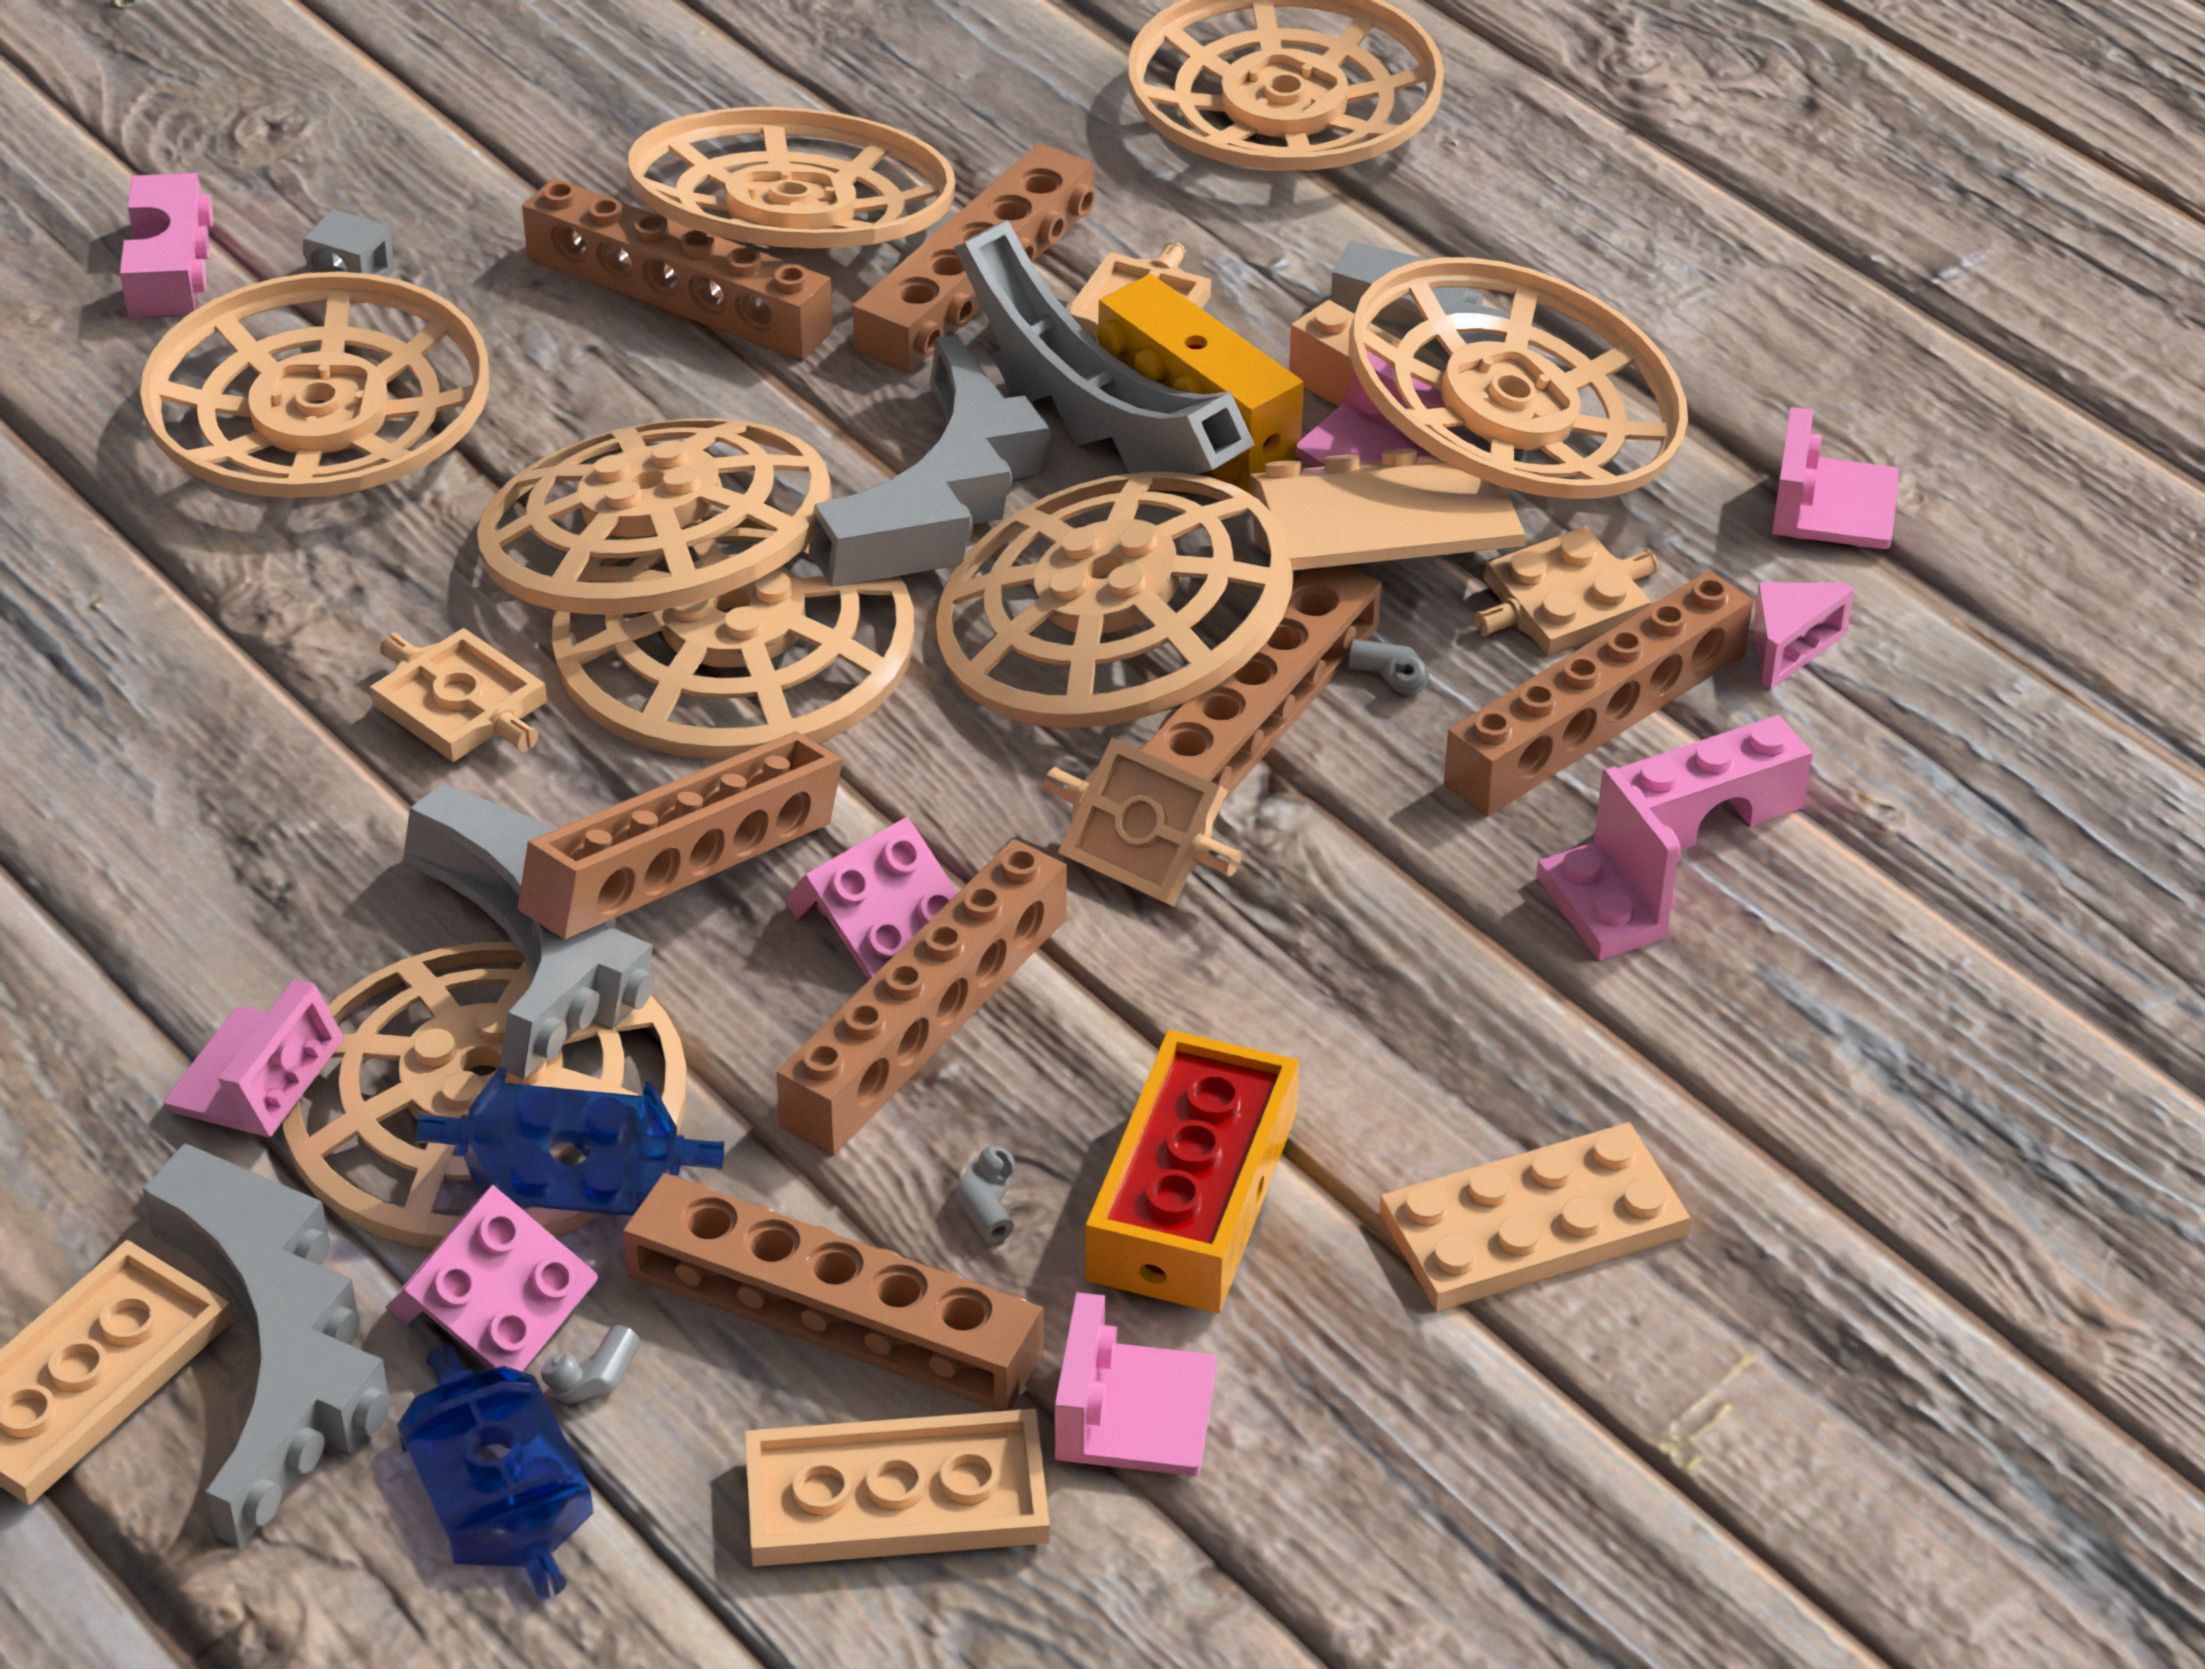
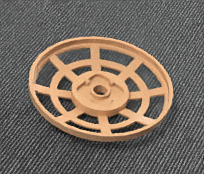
(1285, 89)
(785, 194)
(286, 390)
(1510, 391)
(649, 495)
(1139, 585)
(760, 627)
(438, 1082)

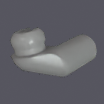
(1395, 663)
(982, 1192)
(577, 1381)

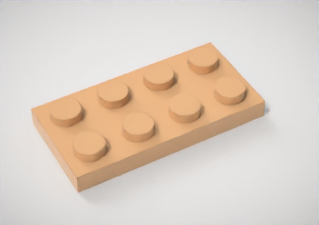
(1533, 1216)
(96, 1362)
(896, 1487)

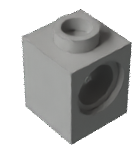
(349, 245)

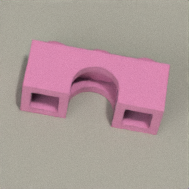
(169, 244)
(1753, 767)

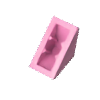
(1797, 624)

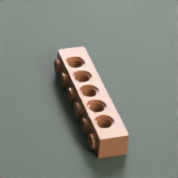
(678, 268)
(930, 289)
(1596, 692)
(1244, 716)
(677, 834)
(921, 997)
(835, 1292)

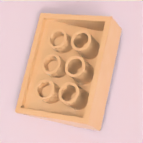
(1382, 510)

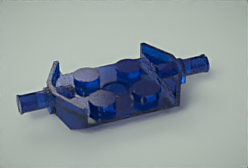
(622, 1135)
(502, 1508)

